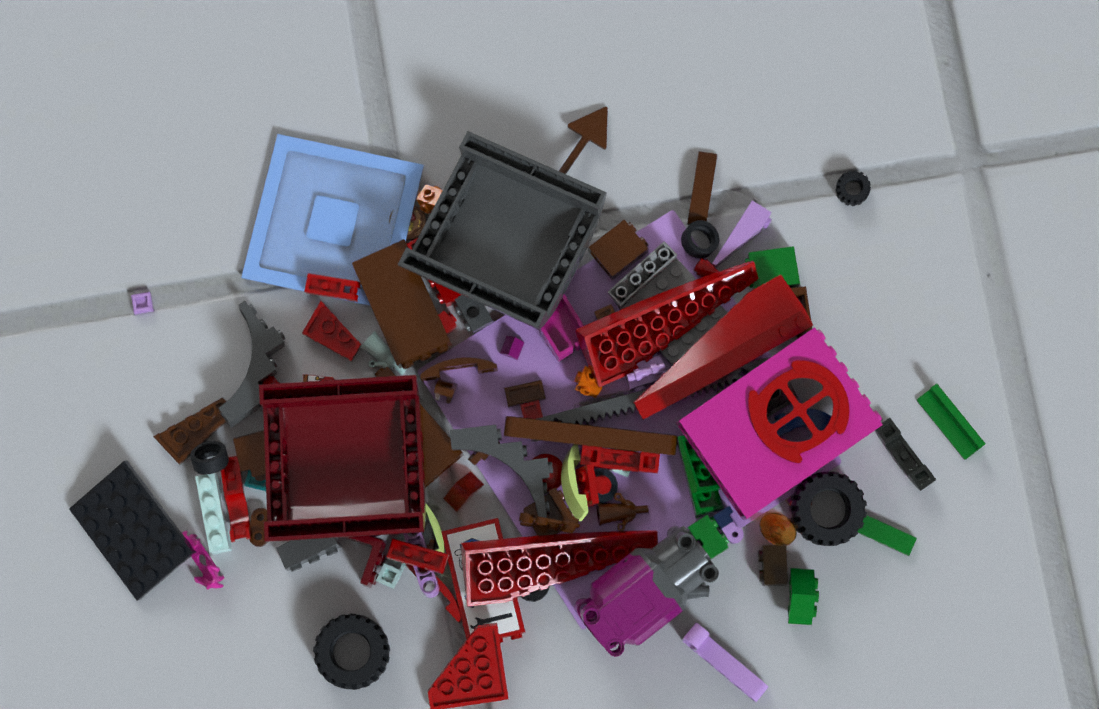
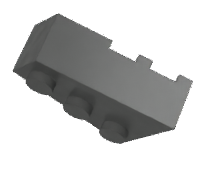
(302, 551)

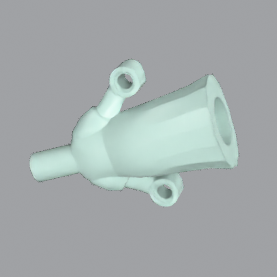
(378, 349)

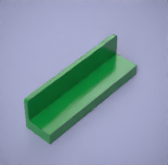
(950, 421)

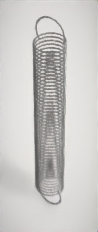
(622, 394)

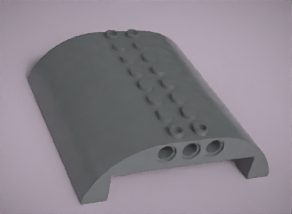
(507, 231)

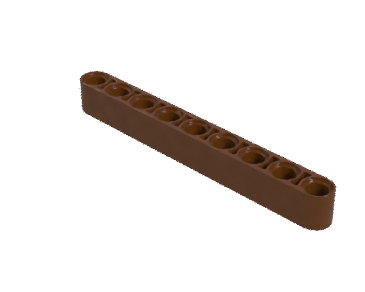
(590, 435)

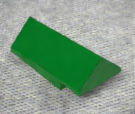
(700, 483)

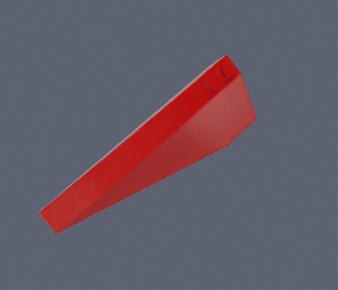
(642, 329)
(517, 566)

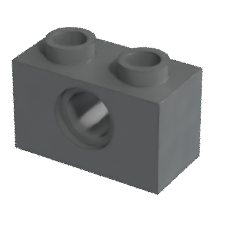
(476, 322)

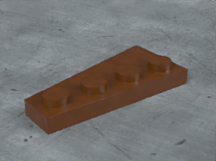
(191, 432)

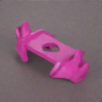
(210, 571)

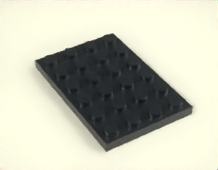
(132, 530)

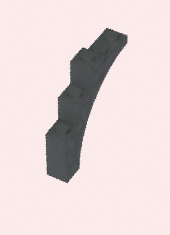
(264, 344)
(485, 440)

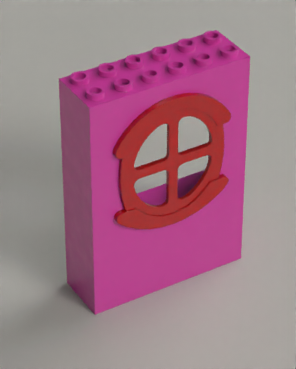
(744, 448)

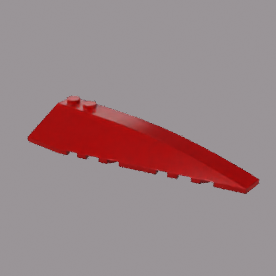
(747, 331)

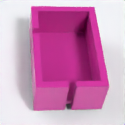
(560, 330)

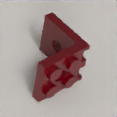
(375, 559)

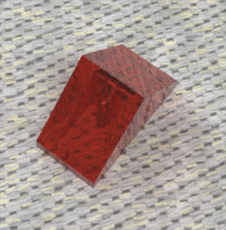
(463, 491)

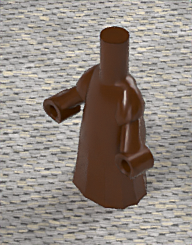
(619, 511)

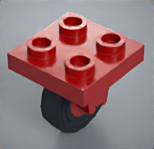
(597, 484)

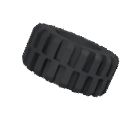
(853, 502)
(325, 645)

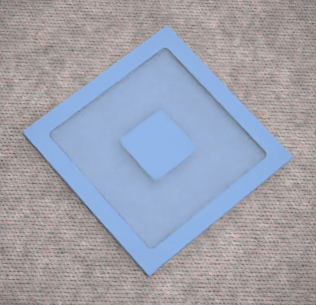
(327, 211)

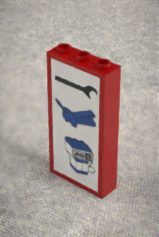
(506, 614)

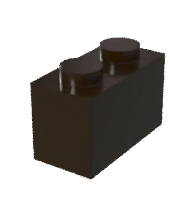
(773, 565)

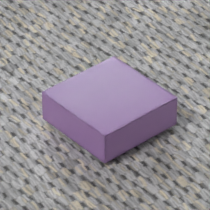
(142, 303)

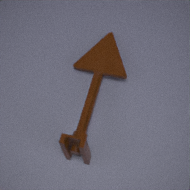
(591, 128)

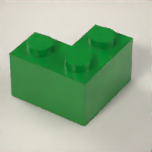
(802, 596)

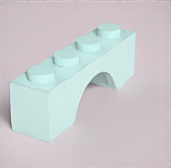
(212, 512)

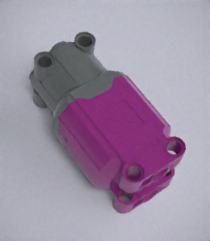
(645, 590)

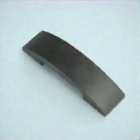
(904, 455)

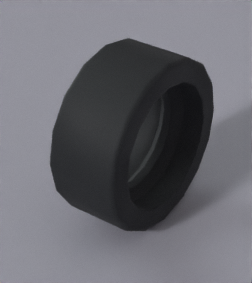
(709, 230)
(211, 465)

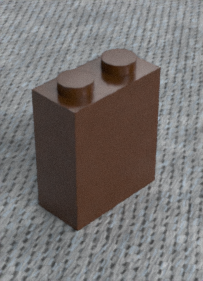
(618, 249)

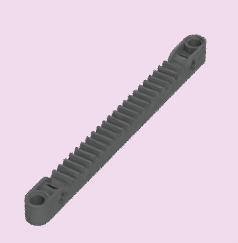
(625, 402)

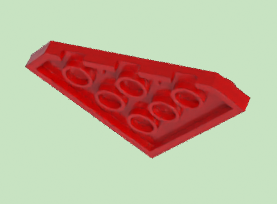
(473, 673)

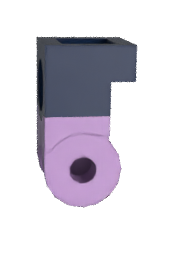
(727, 526)

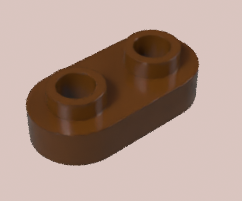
(258, 527)

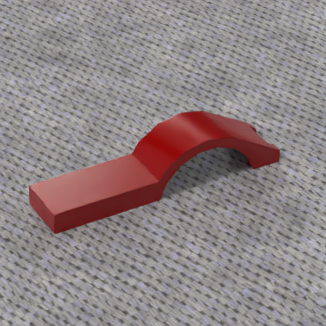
(236, 500)

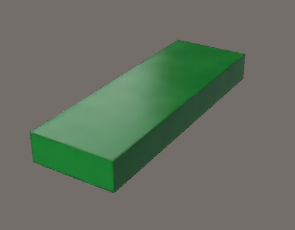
(887, 535)

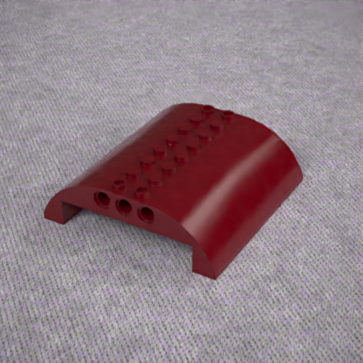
(343, 458)

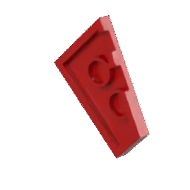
(331, 333)

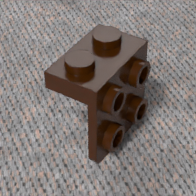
(557, 511)

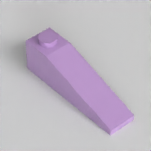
(750, 225)

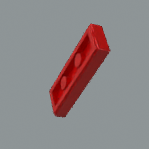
(417, 556)

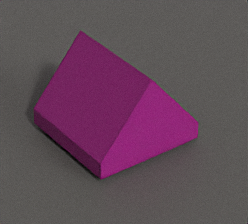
(512, 347)

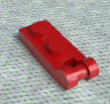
(331, 287)

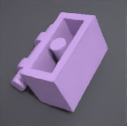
(646, 374)

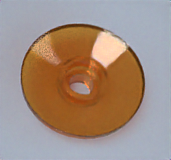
(777, 529)

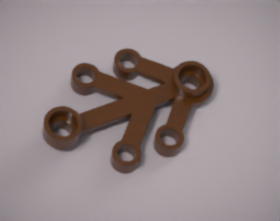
(568, 523)

